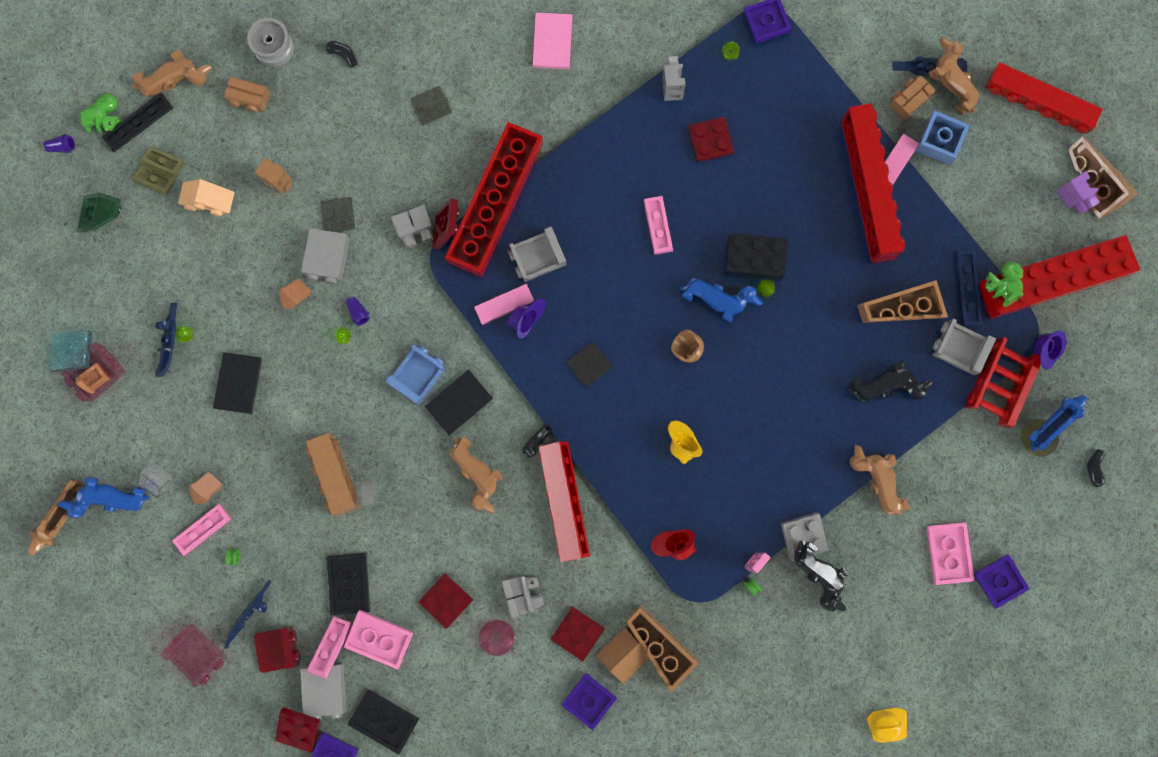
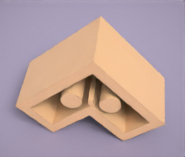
(205, 195)

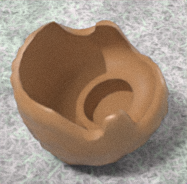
(687, 346)

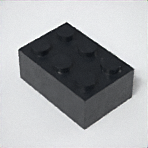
(756, 257)

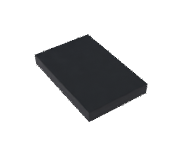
(237, 383)
(458, 402)
(348, 584)
(383, 721)

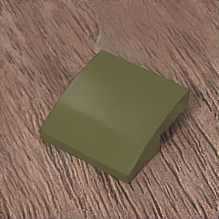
(158, 171)

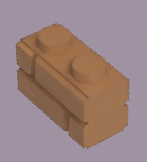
(247, 94)
(912, 97)
(274, 176)

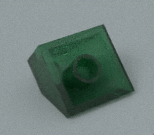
(97, 211)

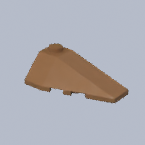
(1112, 185)

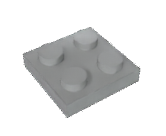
(806, 529)

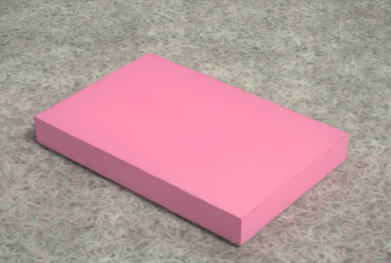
(552, 41)
(950, 553)
(378, 639)

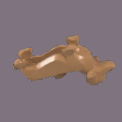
(169, 74)
(954, 78)
(478, 472)
(883, 479)
(53, 520)

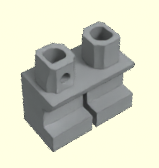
(672, 82)
(407, 231)
(525, 603)

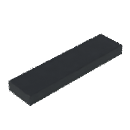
(137, 122)

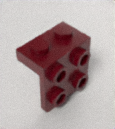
(277, 649)

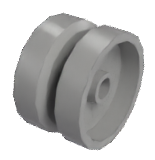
(270, 42)

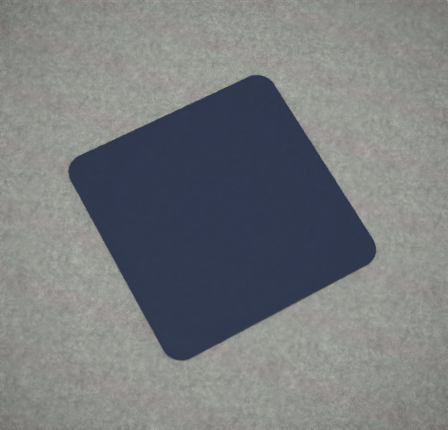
(776, 379)

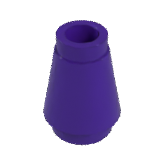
(61, 144)
(357, 312)

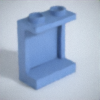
(417, 374)

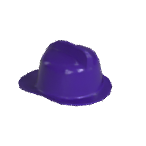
(526, 316)
(1050, 348)

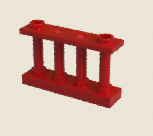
(1023, 383)

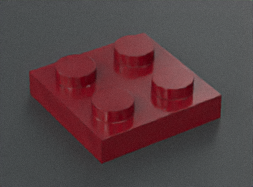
(711, 139)
(445, 224)
(445, 601)
(577, 633)
(297, 730)

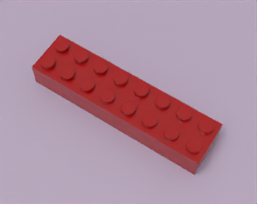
(872, 183)
(494, 199)
(1067, 275)

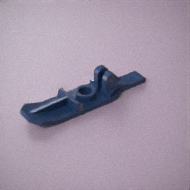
(919, 65)
(167, 340)
(255, 603)

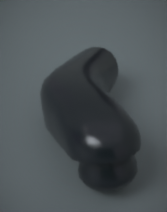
(342, 50)
(537, 439)
(1094, 469)

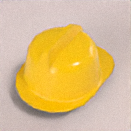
(684, 443)
(888, 724)

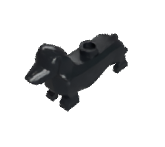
(890, 381)
(825, 573)

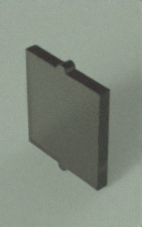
(431, 105)
(338, 214)
(589, 364)

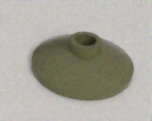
(1028, 429)

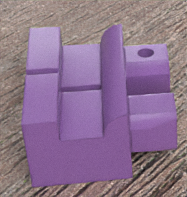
(1079, 194)

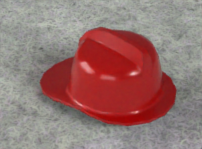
(676, 544)

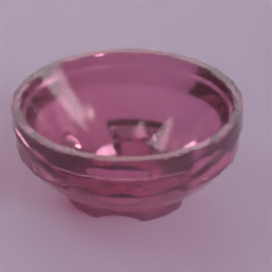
(504, 630)

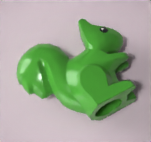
(97, 114)
(1010, 286)

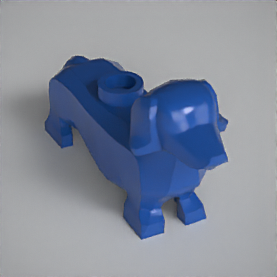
(720, 300)
(1058, 422)
(103, 495)

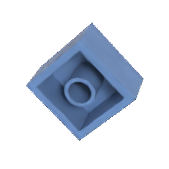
(942, 138)

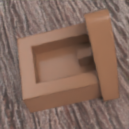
(294, 294)
(92, 378)
(204, 488)

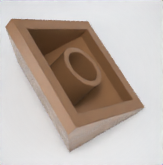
(623, 655)

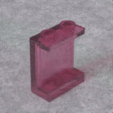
(110, 365)
(194, 655)

